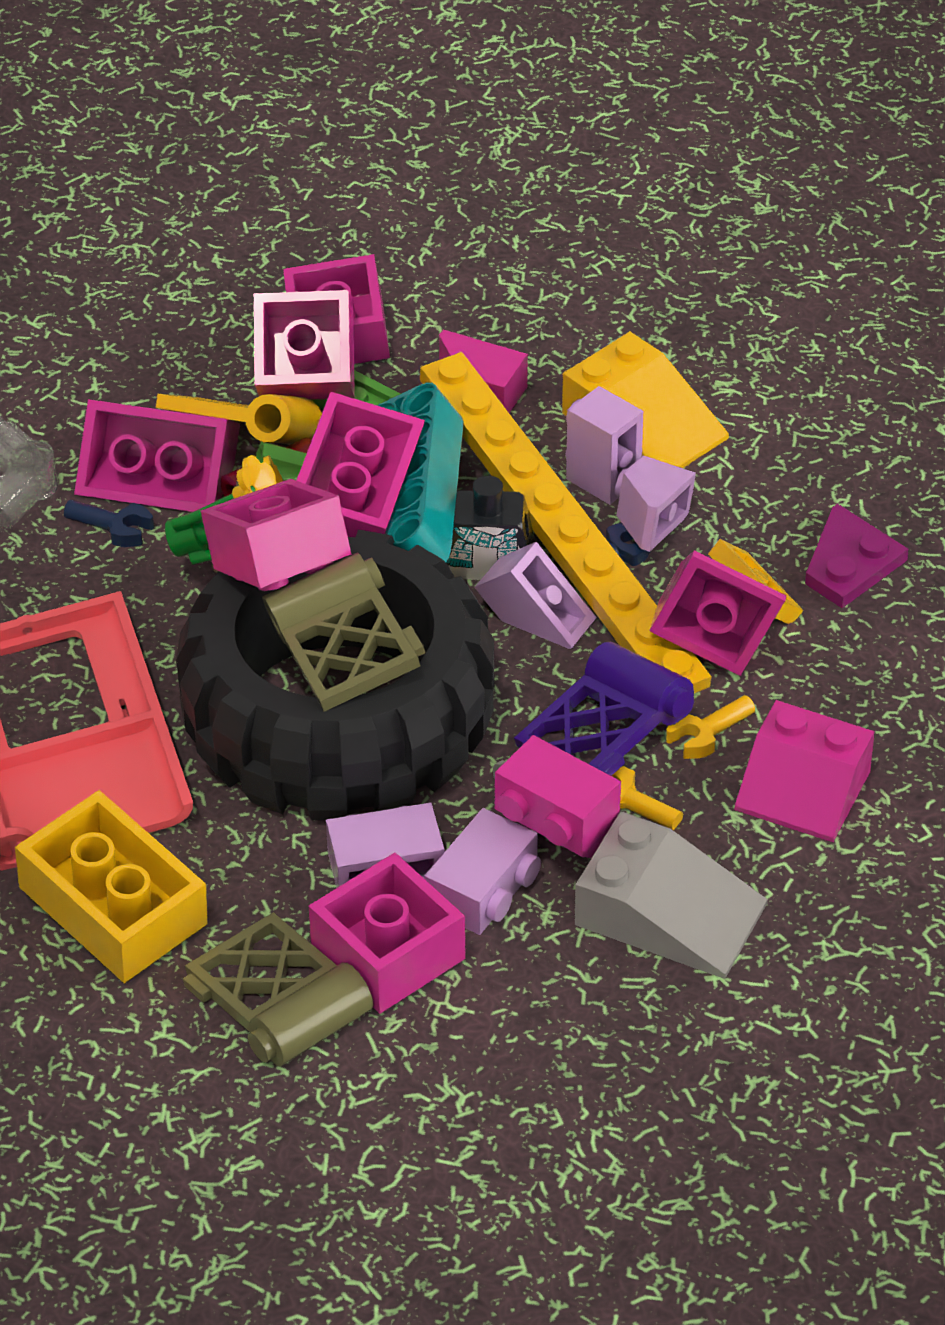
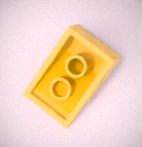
(675, 419)

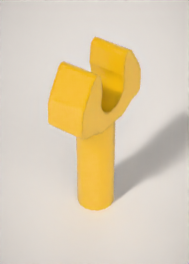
(706, 728)
(644, 804)

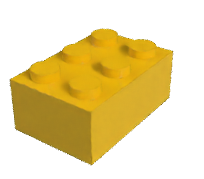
(111, 885)

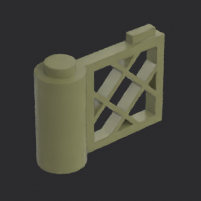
(326, 606)
(299, 1008)

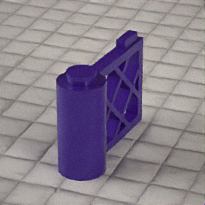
(626, 689)

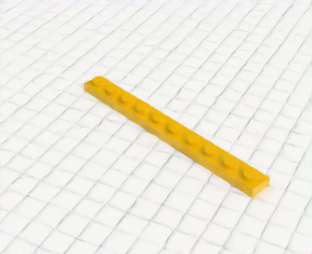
(559, 518)

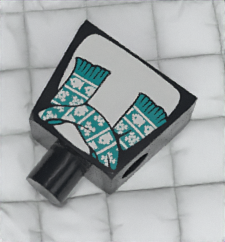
(487, 527)

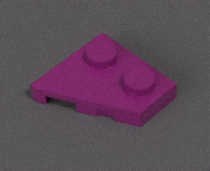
(851, 557)

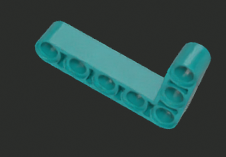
(429, 491)

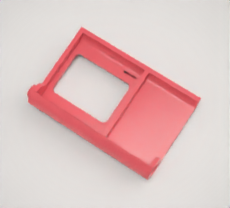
(124, 758)

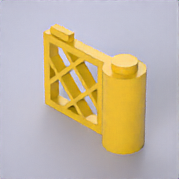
(267, 417)

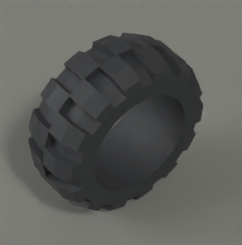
(364, 749)

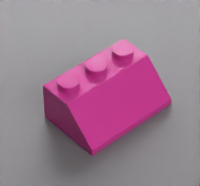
(154, 456)
(362, 458)

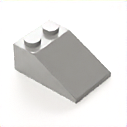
(666, 897)

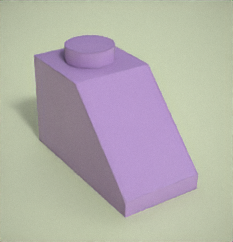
(653, 499)
(535, 596)

